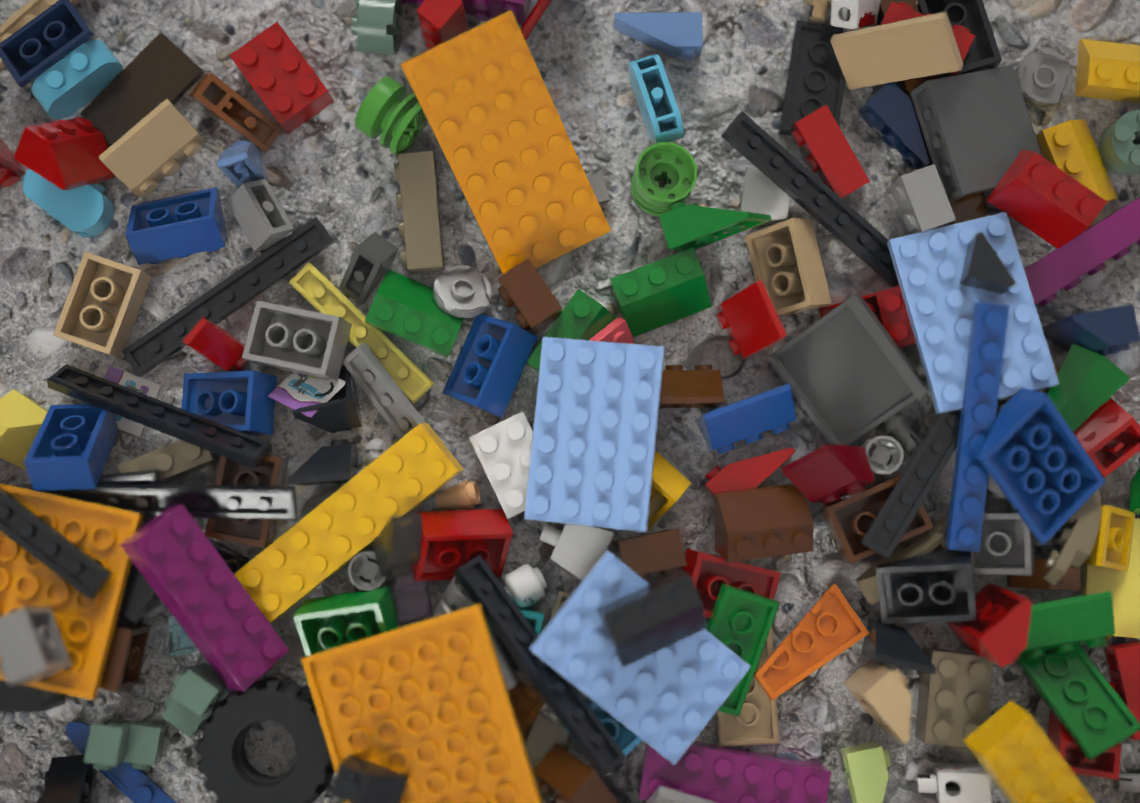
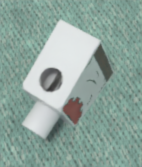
(854, 14)

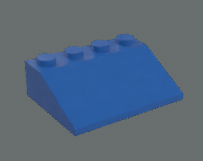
(1039, 463)

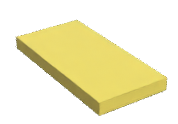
(1123, 588)

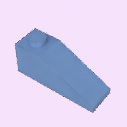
(668, 32)
(242, 163)

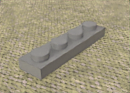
(382, 390)

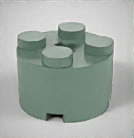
(377, 26)
(1121, 145)

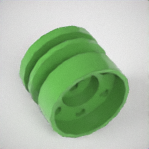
(391, 115)
(666, 163)

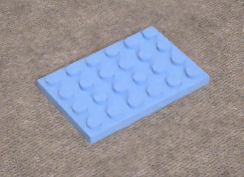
(942, 309)
(594, 433)
(659, 697)

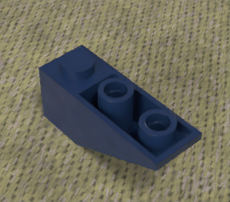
(896, 120)

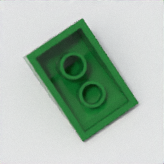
(701, 226)

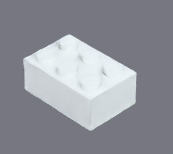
(506, 460)

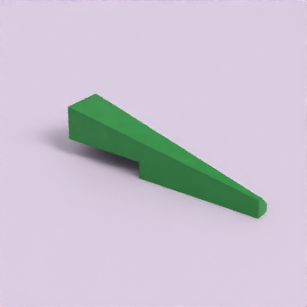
(1084, 385)

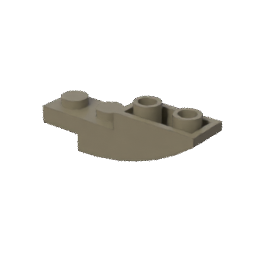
(1075, 539)
(927, 542)

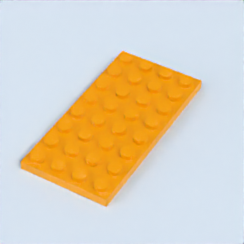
(506, 144)

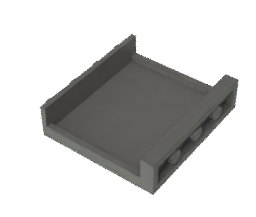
(974, 128)
(847, 373)

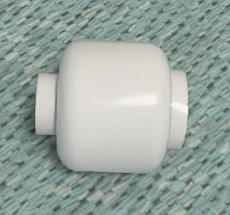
(525, 585)

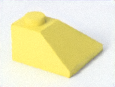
(18, 426)

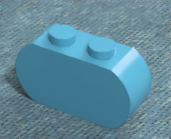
(76, 79)
(656, 99)
(79, 209)

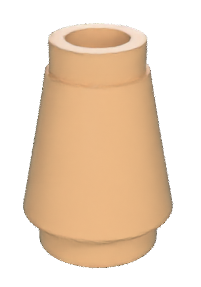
(459, 496)

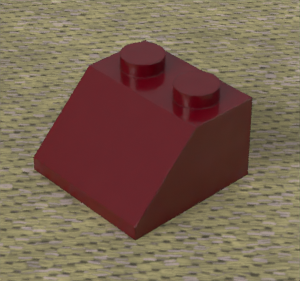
(830, 473)

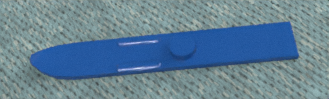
(130, 781)

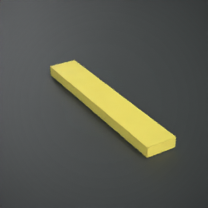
(331, 301)

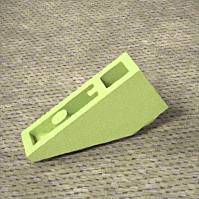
(866, 771)

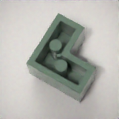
(193, 698)
(123, 740)

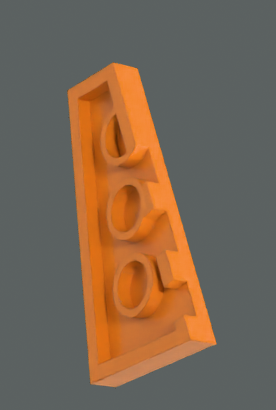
(816, 639)

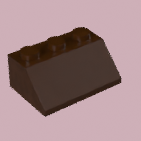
(691, 387)
(762, 523)

